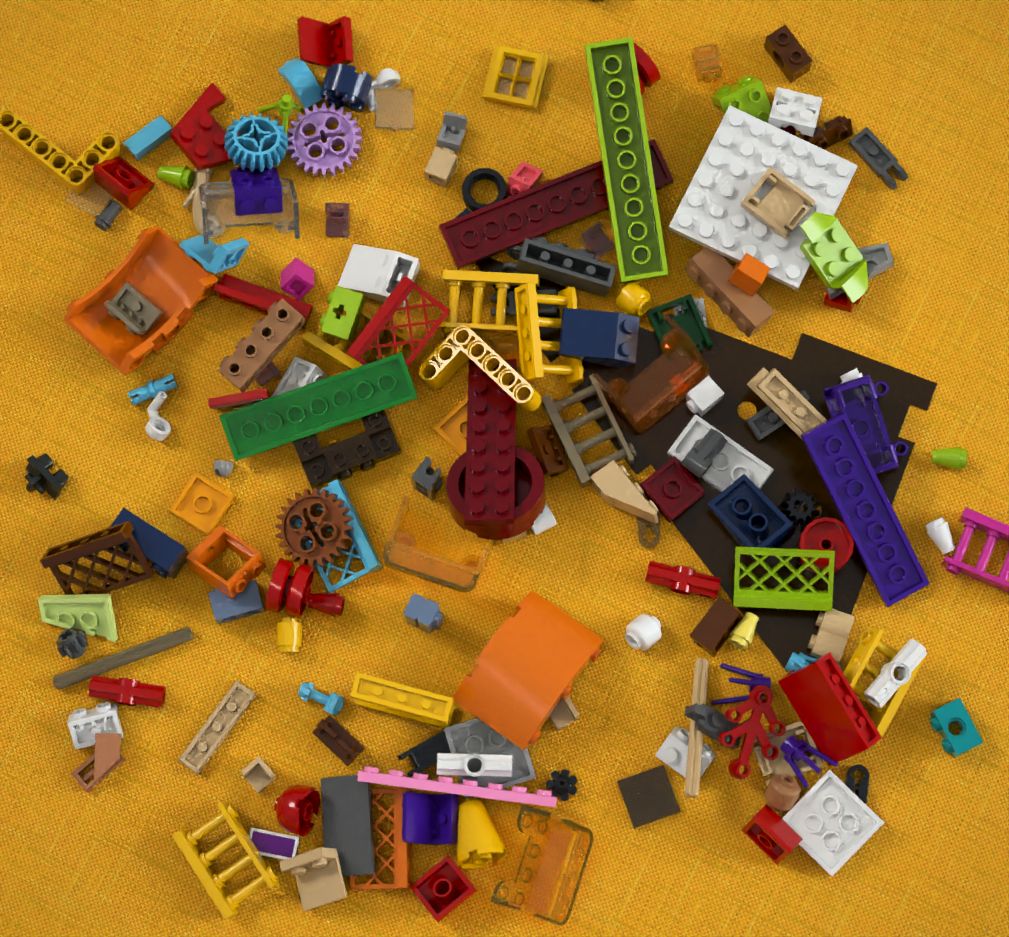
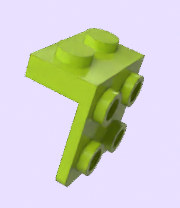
(746, 96)

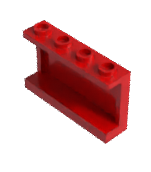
(830, 709)

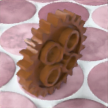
(296, 539)

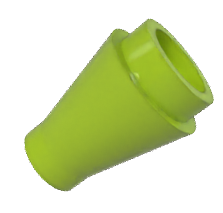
(176, 175)
(950, 457)

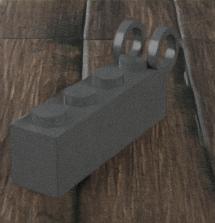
(561, 267)

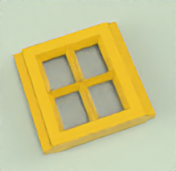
(515, 77)

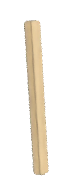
(696, 737)

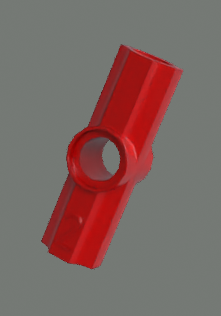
(683, 580)
(127, 691)

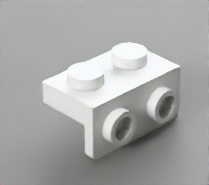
(675, 752)

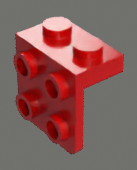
(324, 42)

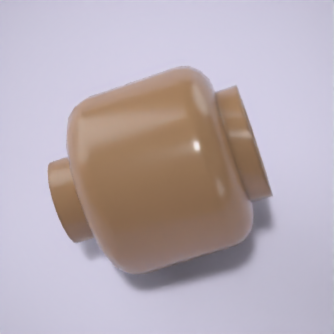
(782, 792)

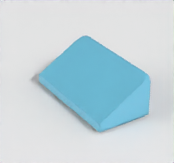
(148, 138)

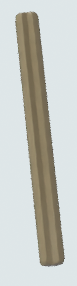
(122, 658)

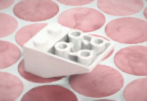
(377, 271)

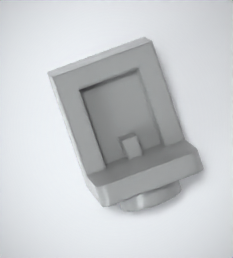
(452, 131)

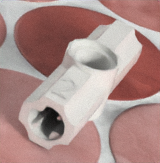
(905, 662)
(490, 764)

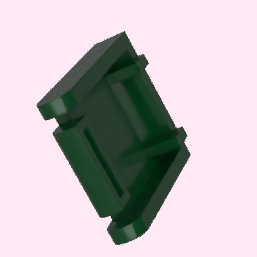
(689, 321)

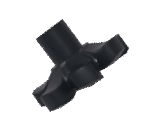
(563, 790)

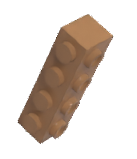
(712, 275)
(261, 345)

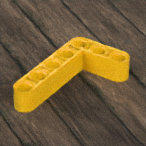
(55, 155)
(461, 352)

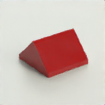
(122, 181)
(772, 834)
(443, 888)

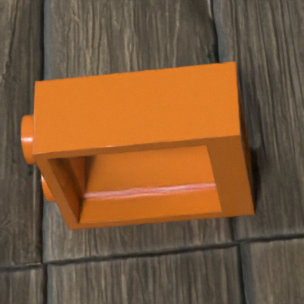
(218, 542)

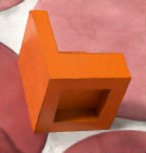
(749, 274)

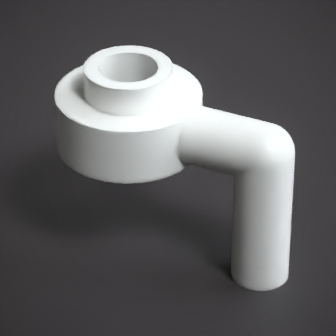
(385, 80)
(157, 427)

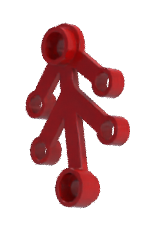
(752, 728)

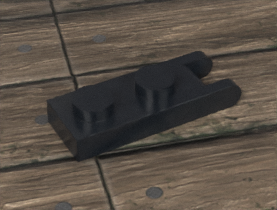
(425, 753)

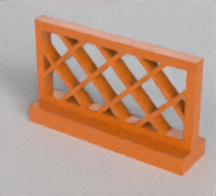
(402, 851)

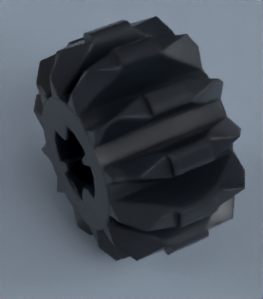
(798, 500)

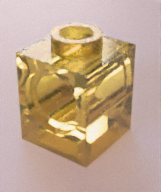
(707, 63)

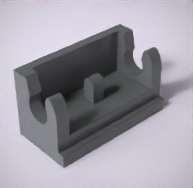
(424, 479)

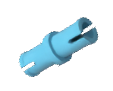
(152, 388)

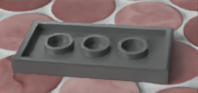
(349, 823)

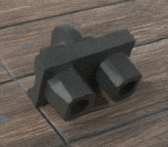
(41, 479)

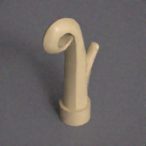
(200, 177)

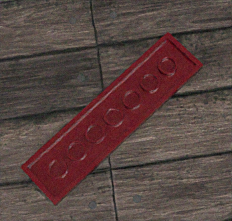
(490, 450)

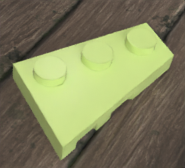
(80, 611)

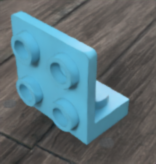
(215, 257)

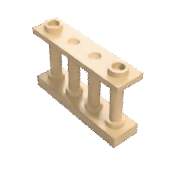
(785, 401)

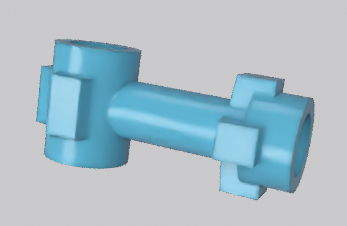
(332, 703)

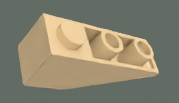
(620, 492)

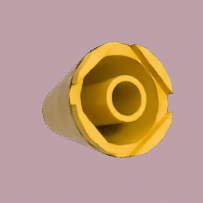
(477, 836)

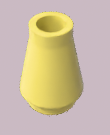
(744, 631)

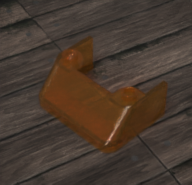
(661, 383)

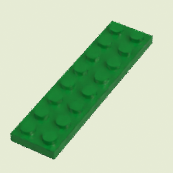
(318, 406)

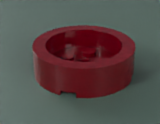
(529, 497)

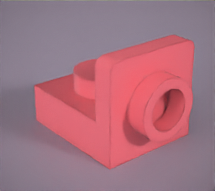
(523, 178)

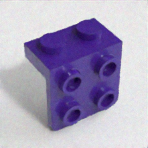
(256, 191)
(430, 818)

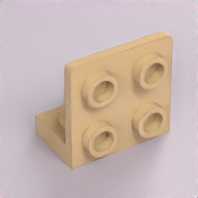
(317, 877)

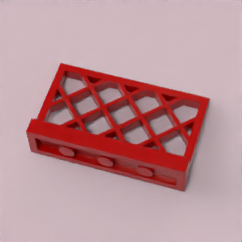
(386, 313)

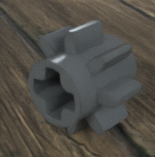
(72, 643)

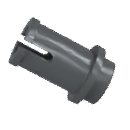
(107, 216)

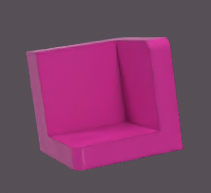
(297, 279)

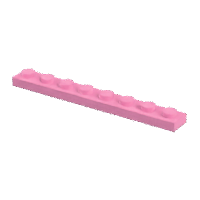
(446, 785)

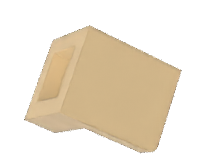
(258, 774)

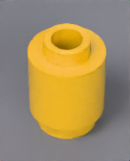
(289, 635)

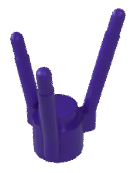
(755, 680)
(796, 751)

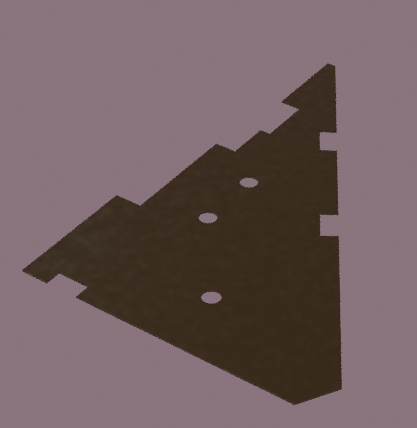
(731, 367)

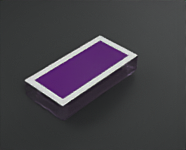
(274, 844)

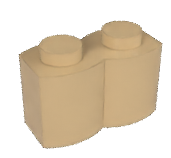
(831, 635)

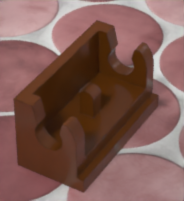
(716, 626)

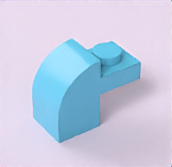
(301, 81)

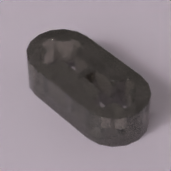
(642, 530)

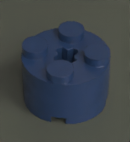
(346, 87)

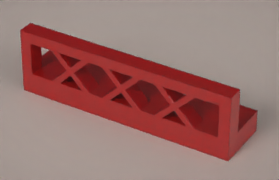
(255, 296)

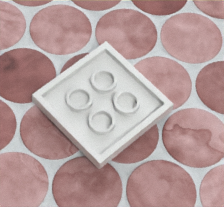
(832, 822)

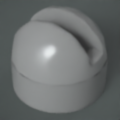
(223, 468)

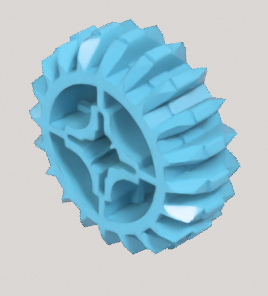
(256, 142)

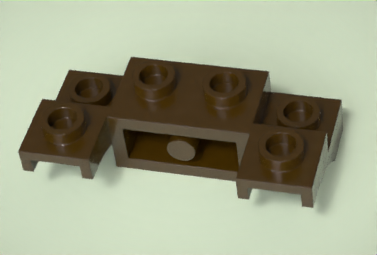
(349, 455)

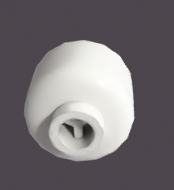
(643, 632)

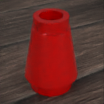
(327, 603)

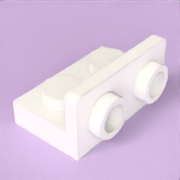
(298, 375)
(86, 723)

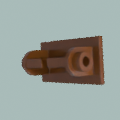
(837, 130)
(338, 740)

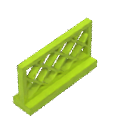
(783, 598)

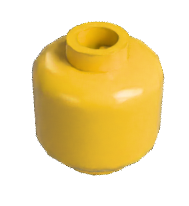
(633, 299)

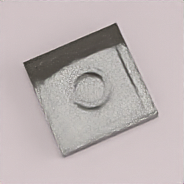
(648, 796)

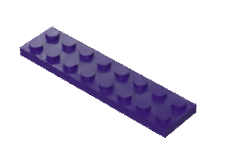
(865, 509)

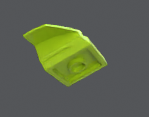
(834, 255)

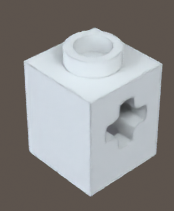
(704, 396)

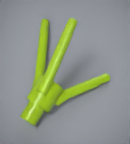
(284, 108)

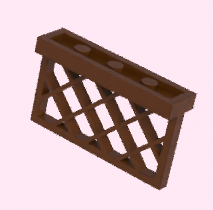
(93, 543)

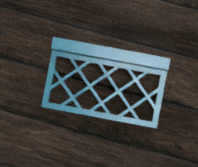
(360, 542)

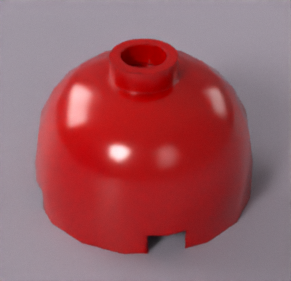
(296, 809)

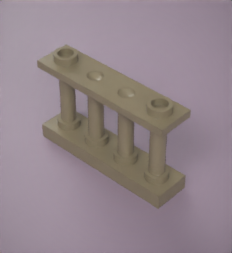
(575, 449)

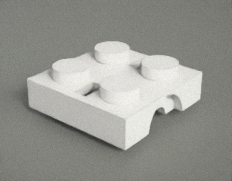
(795, 110)

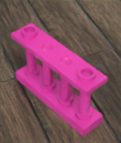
(994, 531)

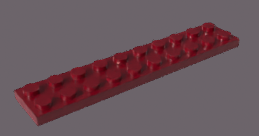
(536, 212)

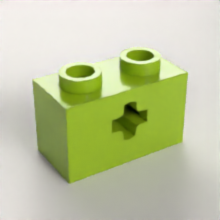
(344, 326)

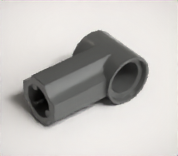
(700, 458)

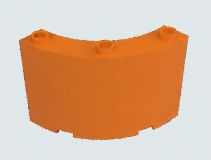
(162, 275)
(527, 669)

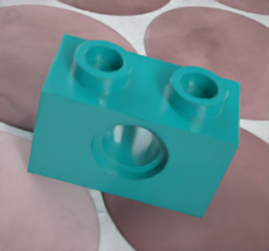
(955, 713)

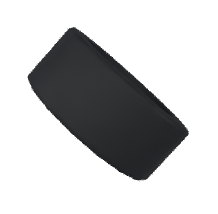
(482, 174)

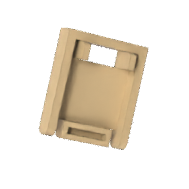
(781, 206)
(780, 765)

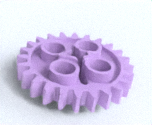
(329, 159)

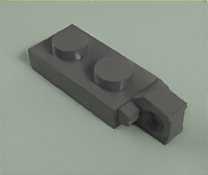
(767, 420)
(711, 722)

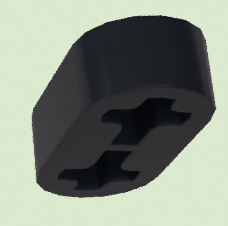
(863, 783)

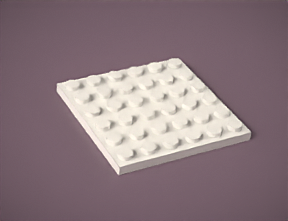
(730, 170)

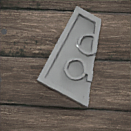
(878, 260)

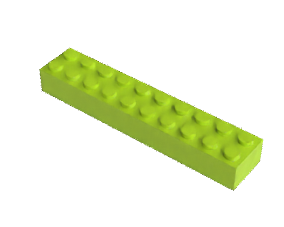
(626, 159)

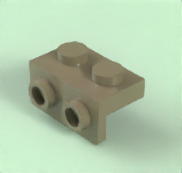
(134, 310)

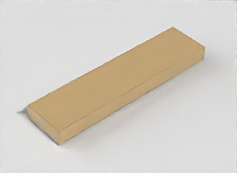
(217, 727)

